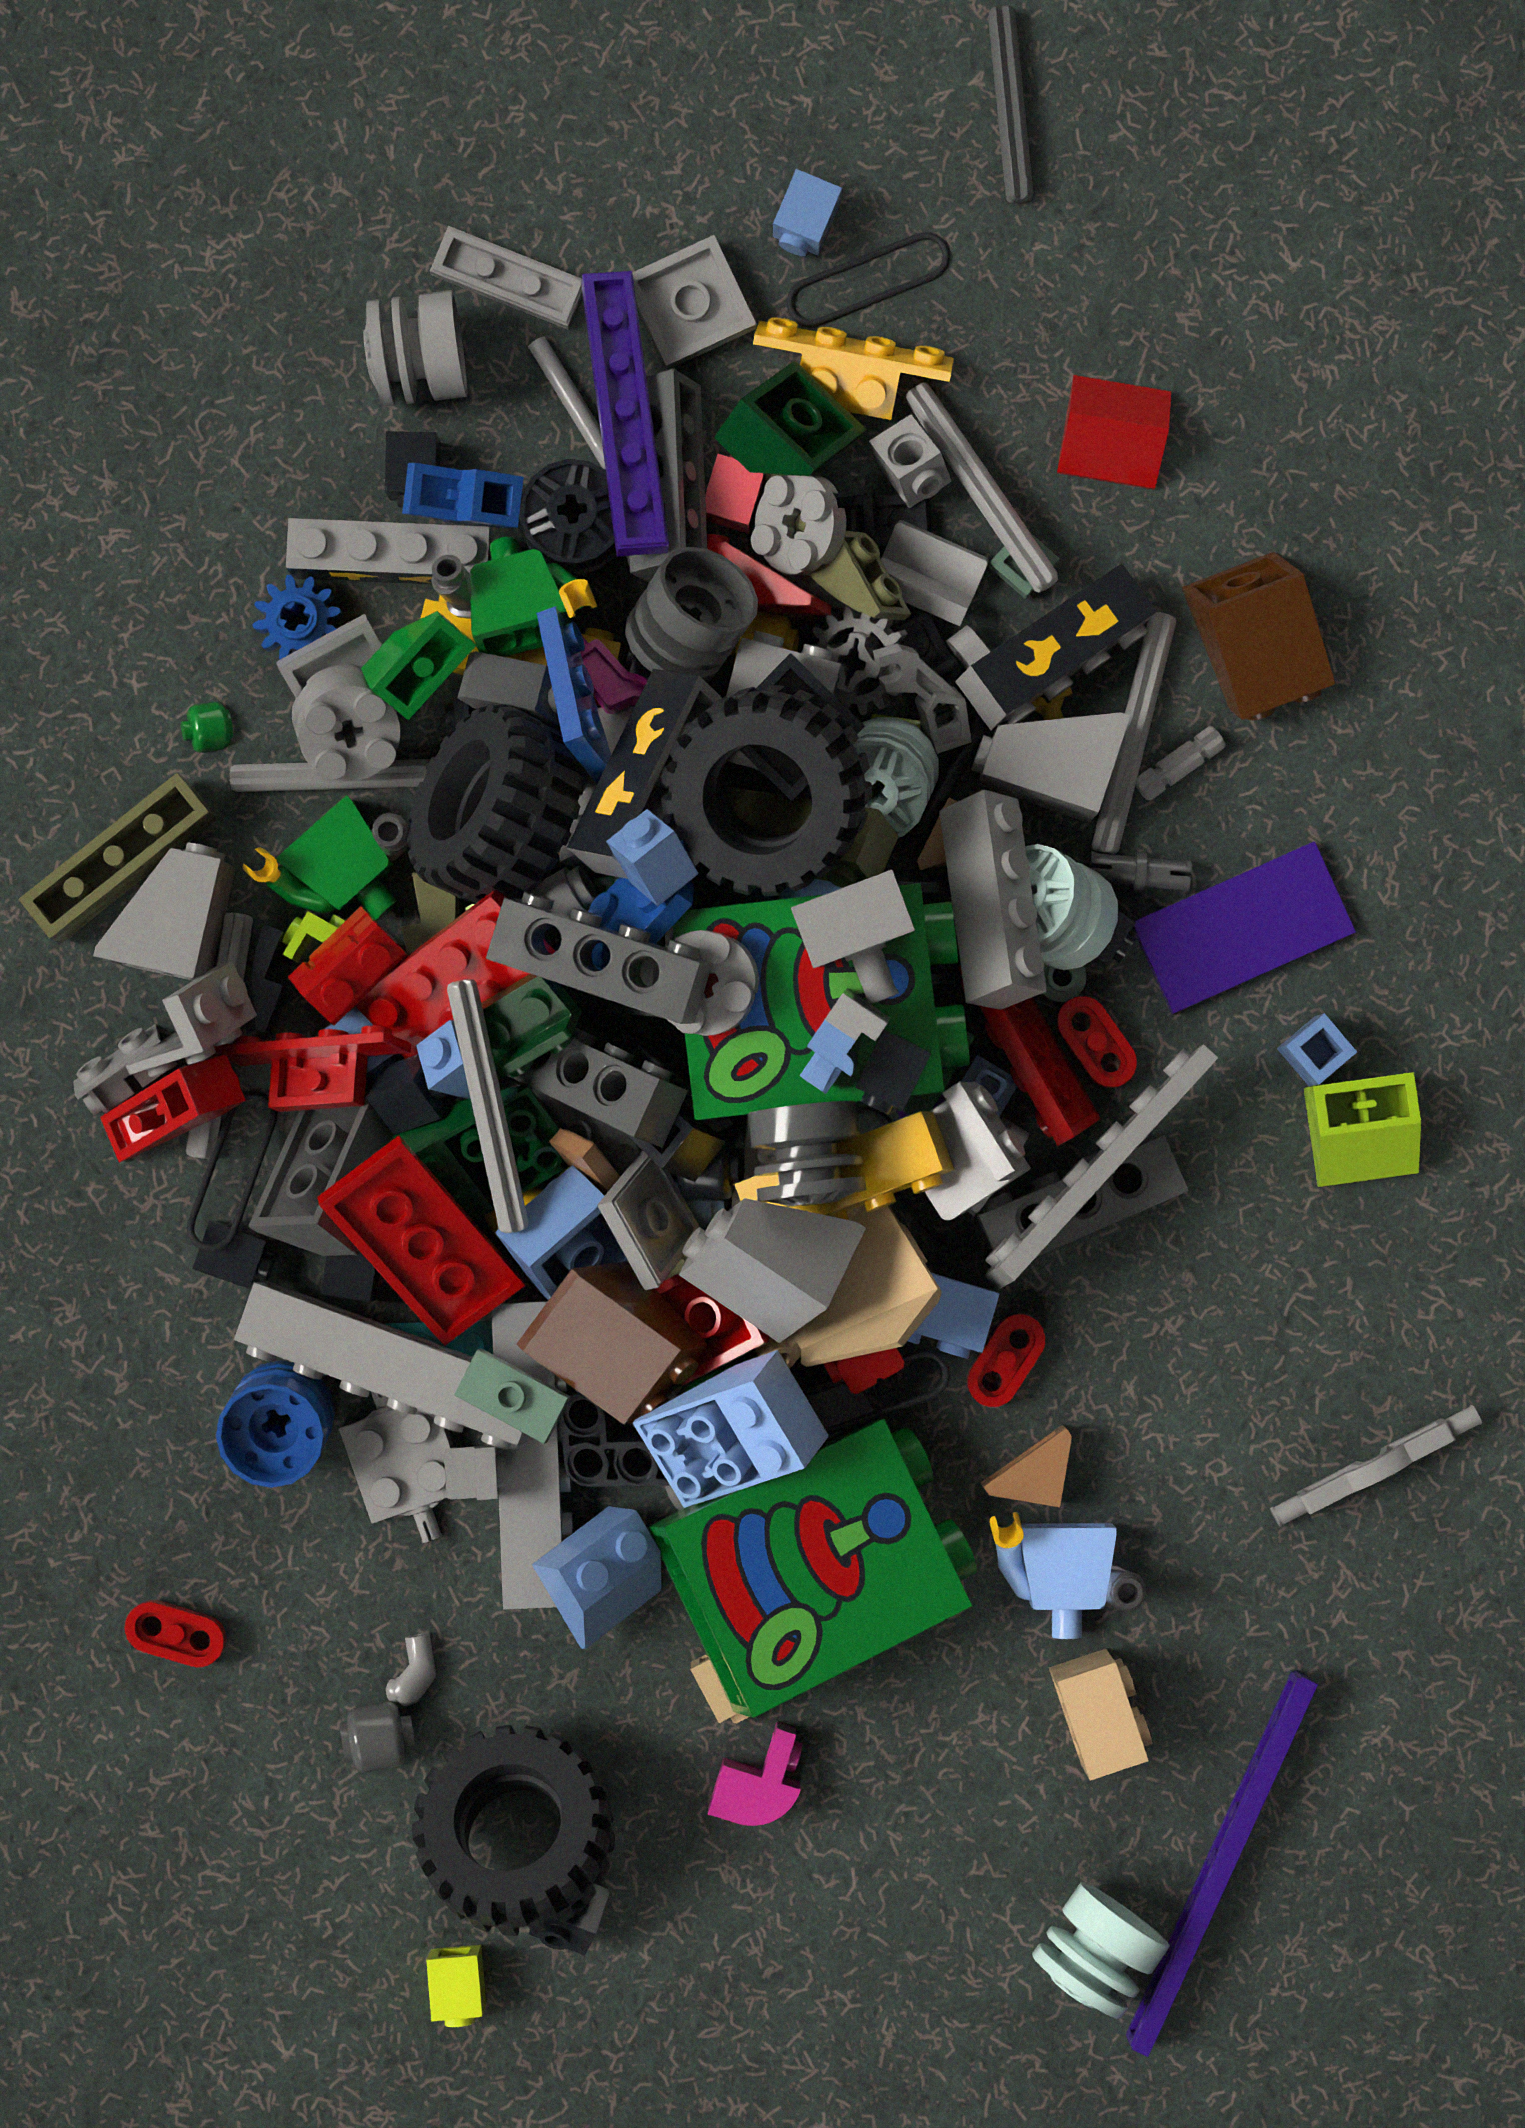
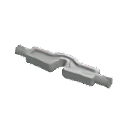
(1389, 1461)

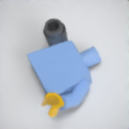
(1065, 1570)

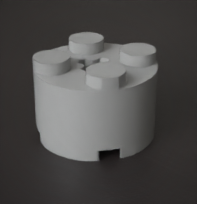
(347, 751)

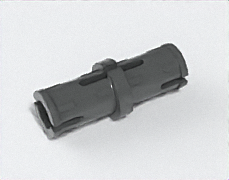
(1142, 871)

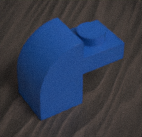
(463, 496)

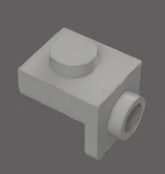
(474, 1472)

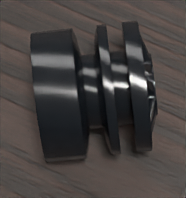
(580, 548)

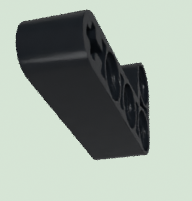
(611, 1443)

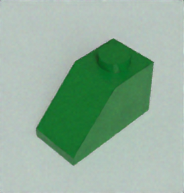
(416, 662)

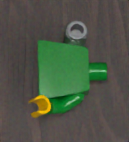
(508, 594)
(338, 862)

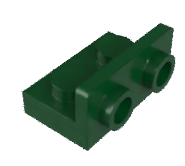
(528, 1022)

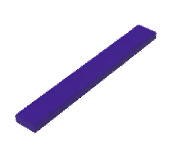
(1220, 1862)

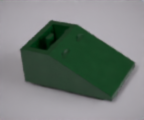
(455, 1155)

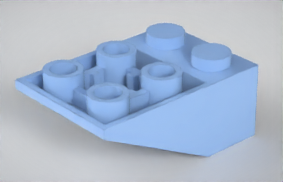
(733, 1431)

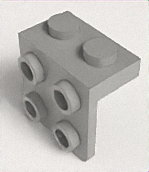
(204, 1015)
(980, 1149)

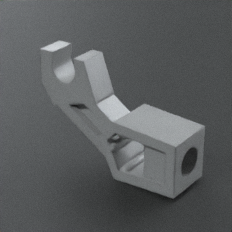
(914, 675)

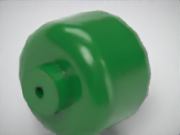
(208, 727)

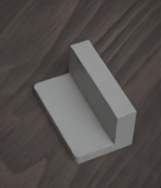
(933, 571)

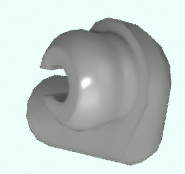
(419, 1674)

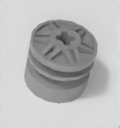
(416, 348)

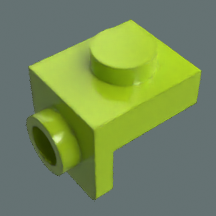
(303, 930)

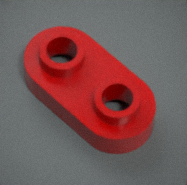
(1096, 1041)
(1009, 1362)
(176, 1634)

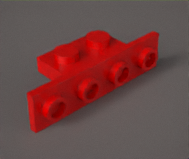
(315, 1070)

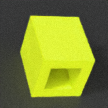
(456, 1985)

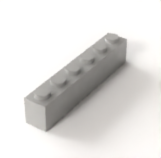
(365, 1358)
(536, 1478)

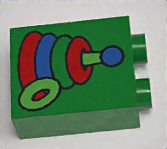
(765, 1054)
(816, 1567)

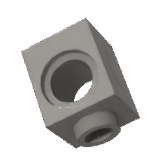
(910, 461)

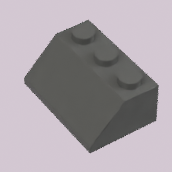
(315, 1156)

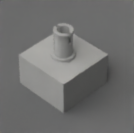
(855, 926)

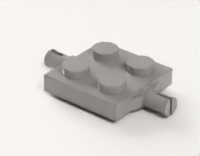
(399, 1464)

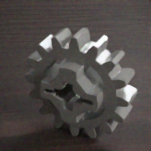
(865, 640)

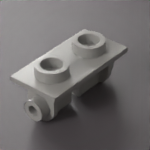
(106, 1079)

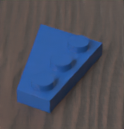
(573, 692)

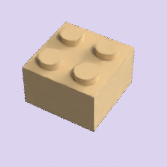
(1099, 1715)

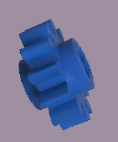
(290, 603)

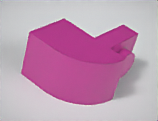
(759, 1795)

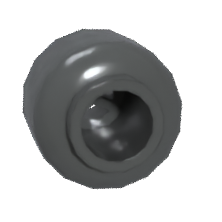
(376, 1737)

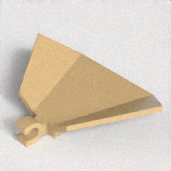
(877, 1301)

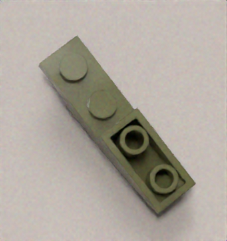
(860, 577)

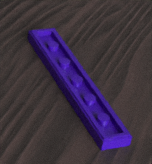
(624, 414)

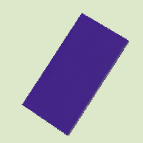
(1243, 927)

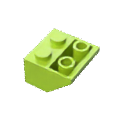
(1364, 1129)

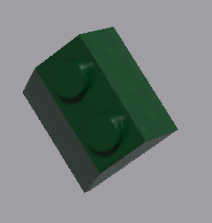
(788, 425)

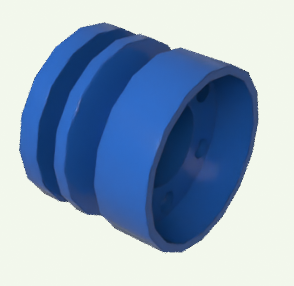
(266, 1448)

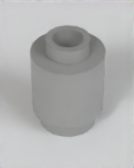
(568, 890)

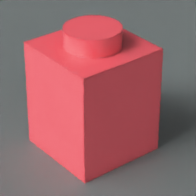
(733, 494)

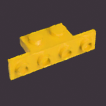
(854, 371)

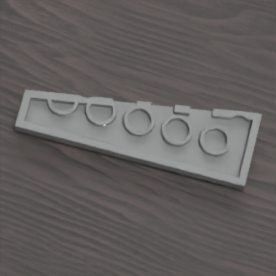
(1085, 1178)

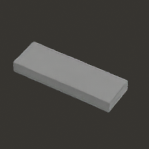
(507, 277)

